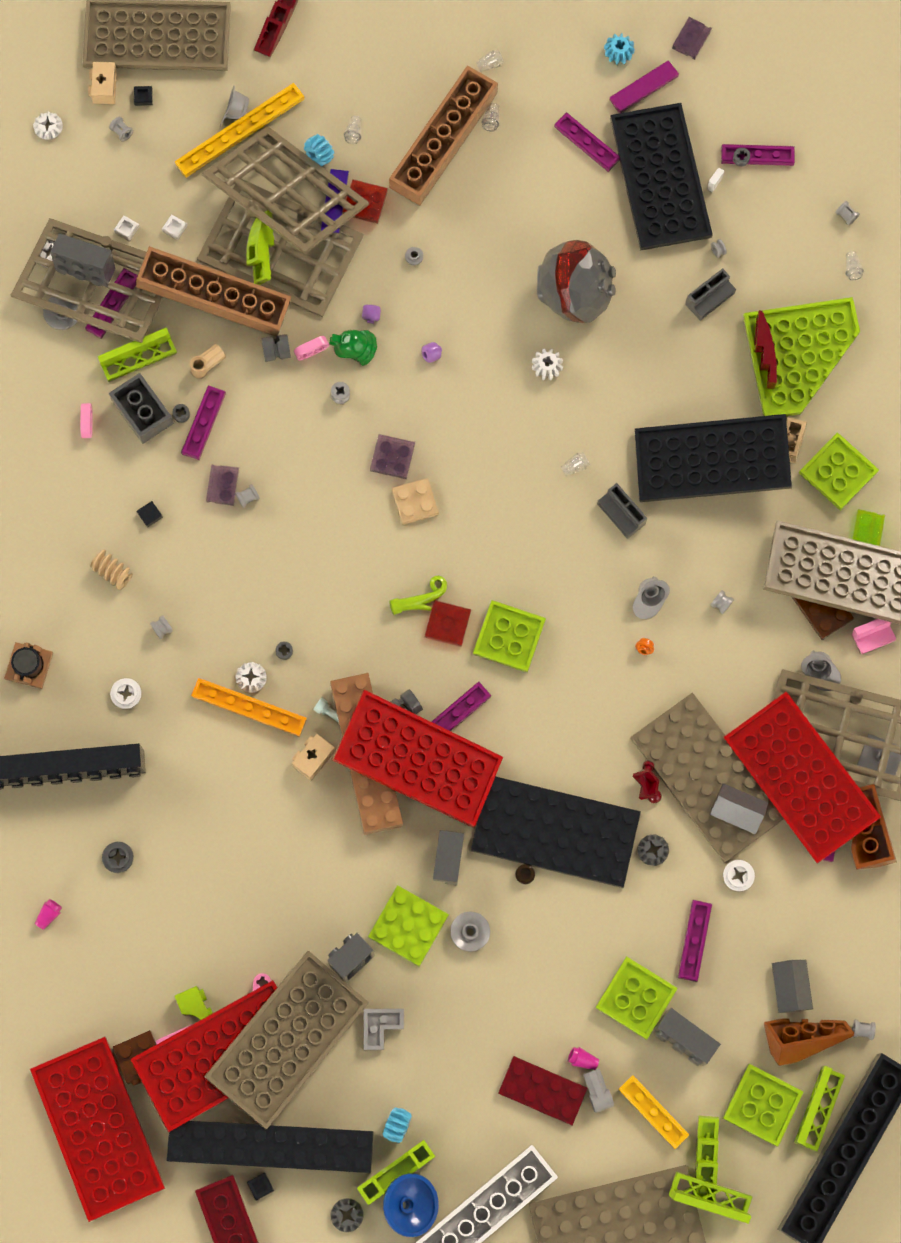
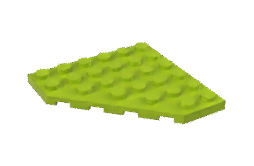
(807, 348)

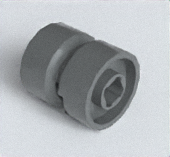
(276, 347)
(409, 701)

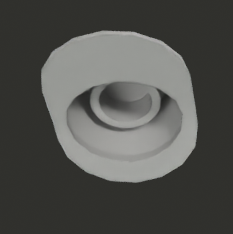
(237, 105)
(650, 597)
(821, 667)

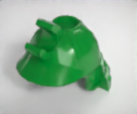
(355, 345)

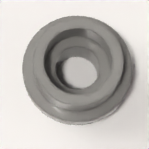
(414, 261)

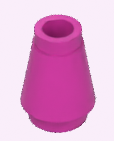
(48, 913)
(582, 1058)

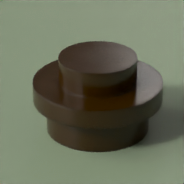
(525, 874)

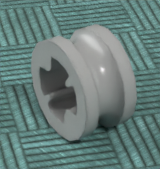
(718, 248)

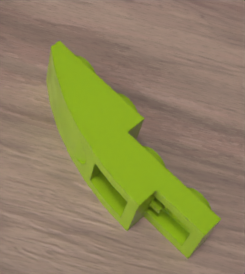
(258, 246)

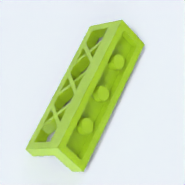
(134, 348)
(812, 1108)
(707, 1204)

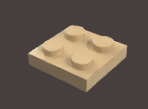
(415, 501)

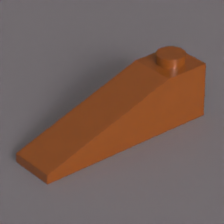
(873, 845)
(796, 1041)

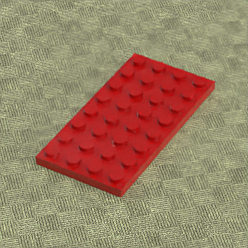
(418, 758)
(802, 777)
(177, 1066)
(97, 1129)

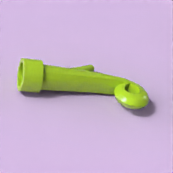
(417, 602)

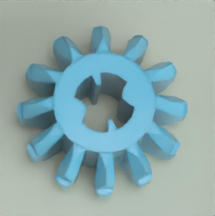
(619, 48)
(319, 149)
(397, 1125)

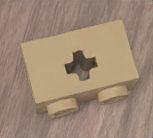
(106, 73)
(796, 431)
(322, 750)

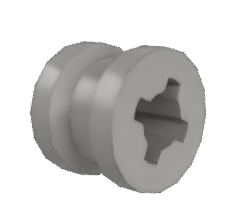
(340, 397)
(722, 602)
(161, 627)

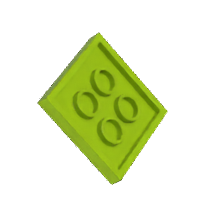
(838, 471)
(509, 636)
(408, 925)
(636, 998)
(763, 1105)

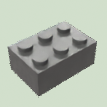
(83, 260)
(141, 408)
(350, 957)
(686, 1037)

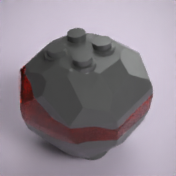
(576, 281)

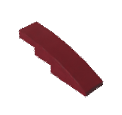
(275, 26)
(765, 345)

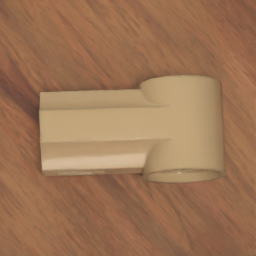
(207, 360)

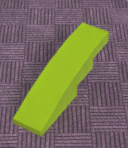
(707, 1152)

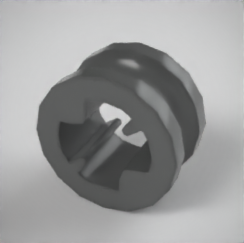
(737, 161)
(178, 408)
(288, 646)

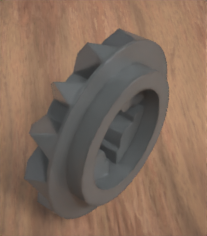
(111, 850)
(650, 858)
(348, 1225)

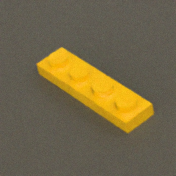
(653, 1112)

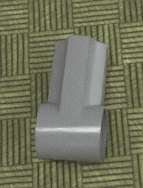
(599, 1094)

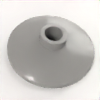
(55, 320)
(467, 921)

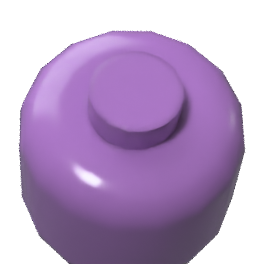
(371, 313)
(431, 352)

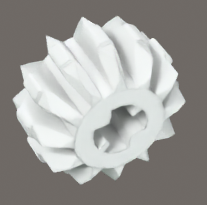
(540, 362)

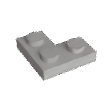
(376, 1022)

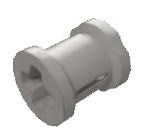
(118, 123)
(847, 213)
(247, 496)
(864, 1029)

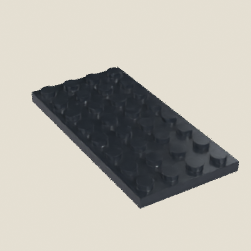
(661, 176)
(713, 458)
(556, 832)

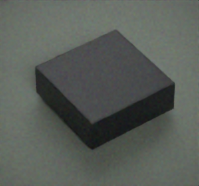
(143, 95)
(149, 514)
(260, 1186)

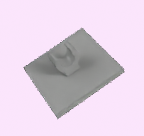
(871, 756)

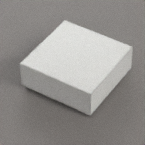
(715, 180)
(174, 227)
(126, 228)

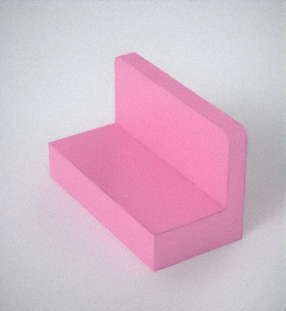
(873, 635)

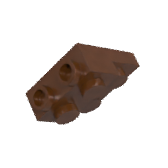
(128, 1050)

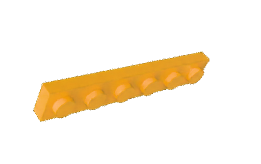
(249, 707)

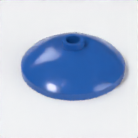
(420, 1206)

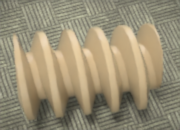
(110, 570)

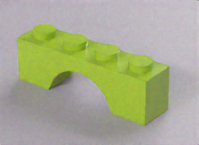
(192, 1003)
(406, 1164)

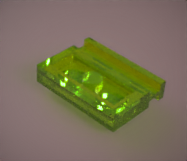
(868, 527)

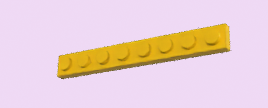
(239, 130)

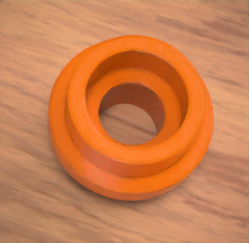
(645, 646)

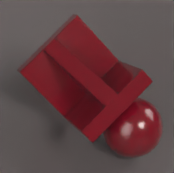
(649, 783)

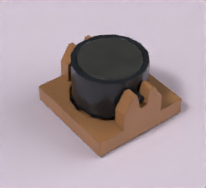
(27, 663)

